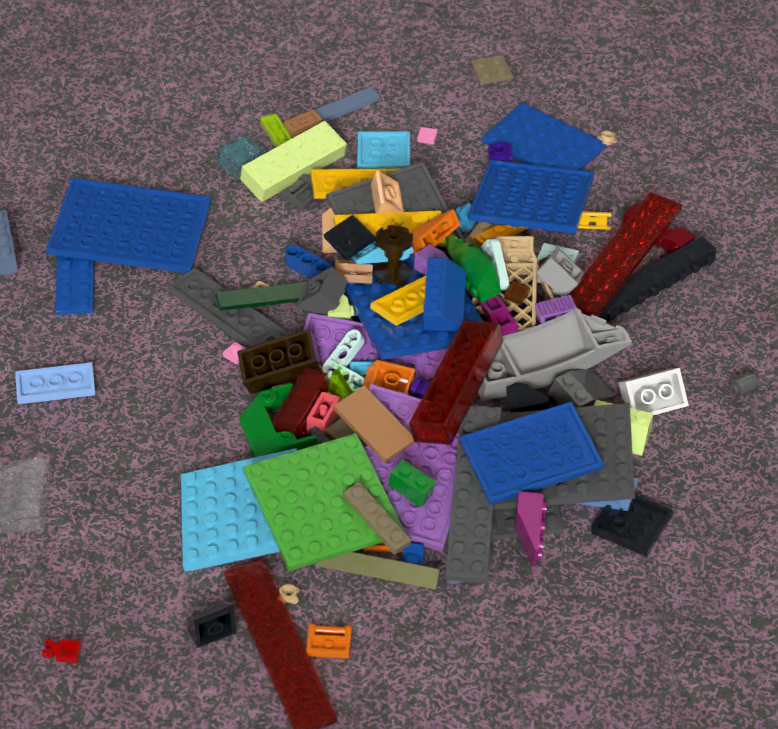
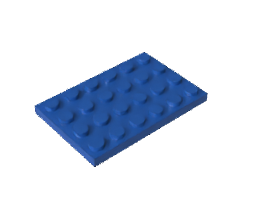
(544, 139)
(531, 453)

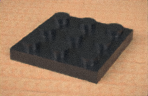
(635, 528)

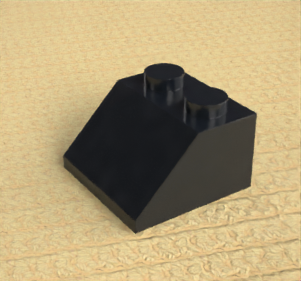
(212, 624)

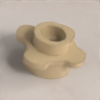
(607, 137)
(289, 589)

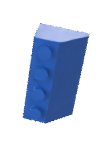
(444, 295)

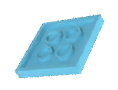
(383, 149)

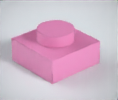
(231, 352)

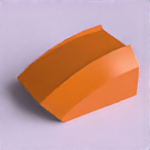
(390, 376)

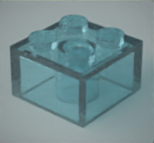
(237, 154)

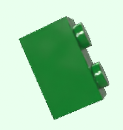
(411, 483)

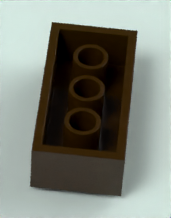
(278, 361)

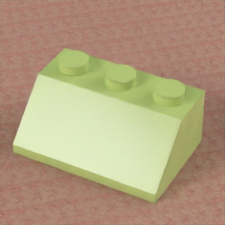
(640, 427)

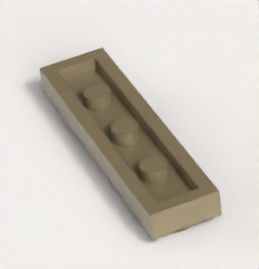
(376, 518)

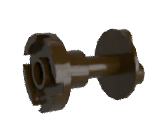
(394, 242)

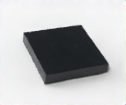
(349, 237)

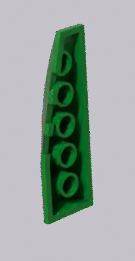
(480, 271)

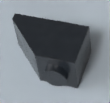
(523, 398)

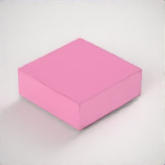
(427, 135)

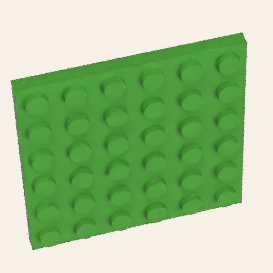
(306, 503)

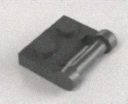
(302, 198)

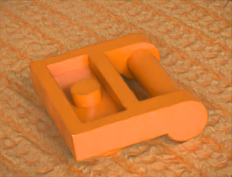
(329, 644)

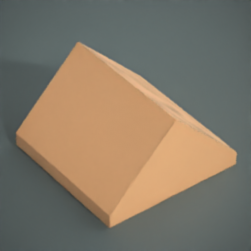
(386, 194)

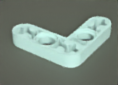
(493, 251)
(335, 362)

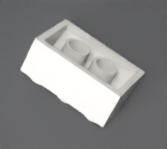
(655, 391)

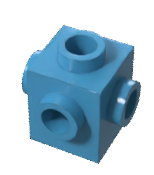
(462, 212)

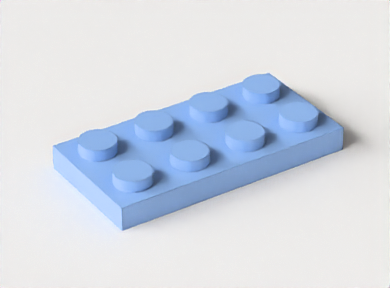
(55, 383)

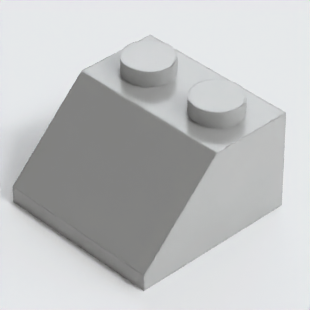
(560, 273)

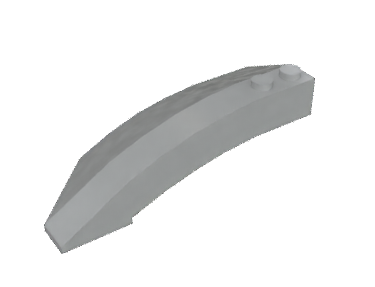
(551, 350)

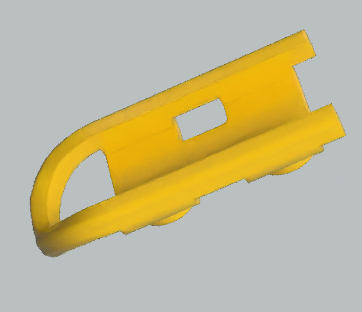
(600, 219)

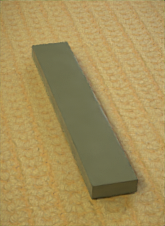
(384, 569)

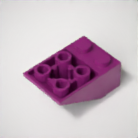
(531, 524)

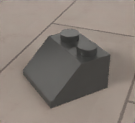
(322, 292)

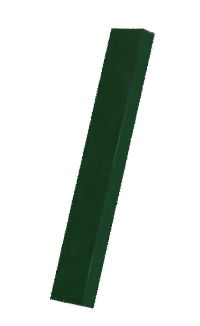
(259, 296)

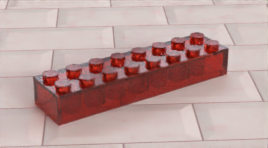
(456, 383)

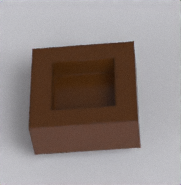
(517, 293)

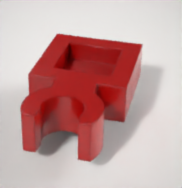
(65, 651)

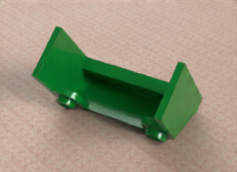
(260, 430)

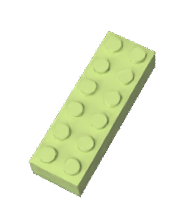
(289, 161)

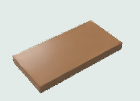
(374, 424)

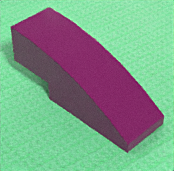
(497, 312)

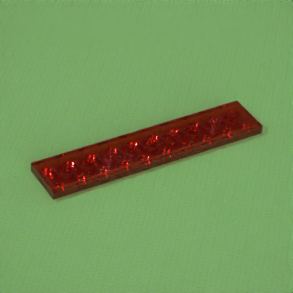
(624, 253)
(280, 647)

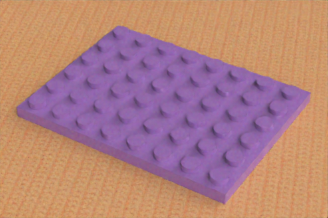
(438, 461)

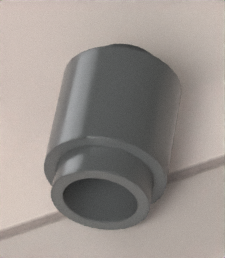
(743, 384)

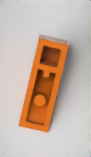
(434, 230)

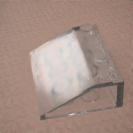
(25, 495)

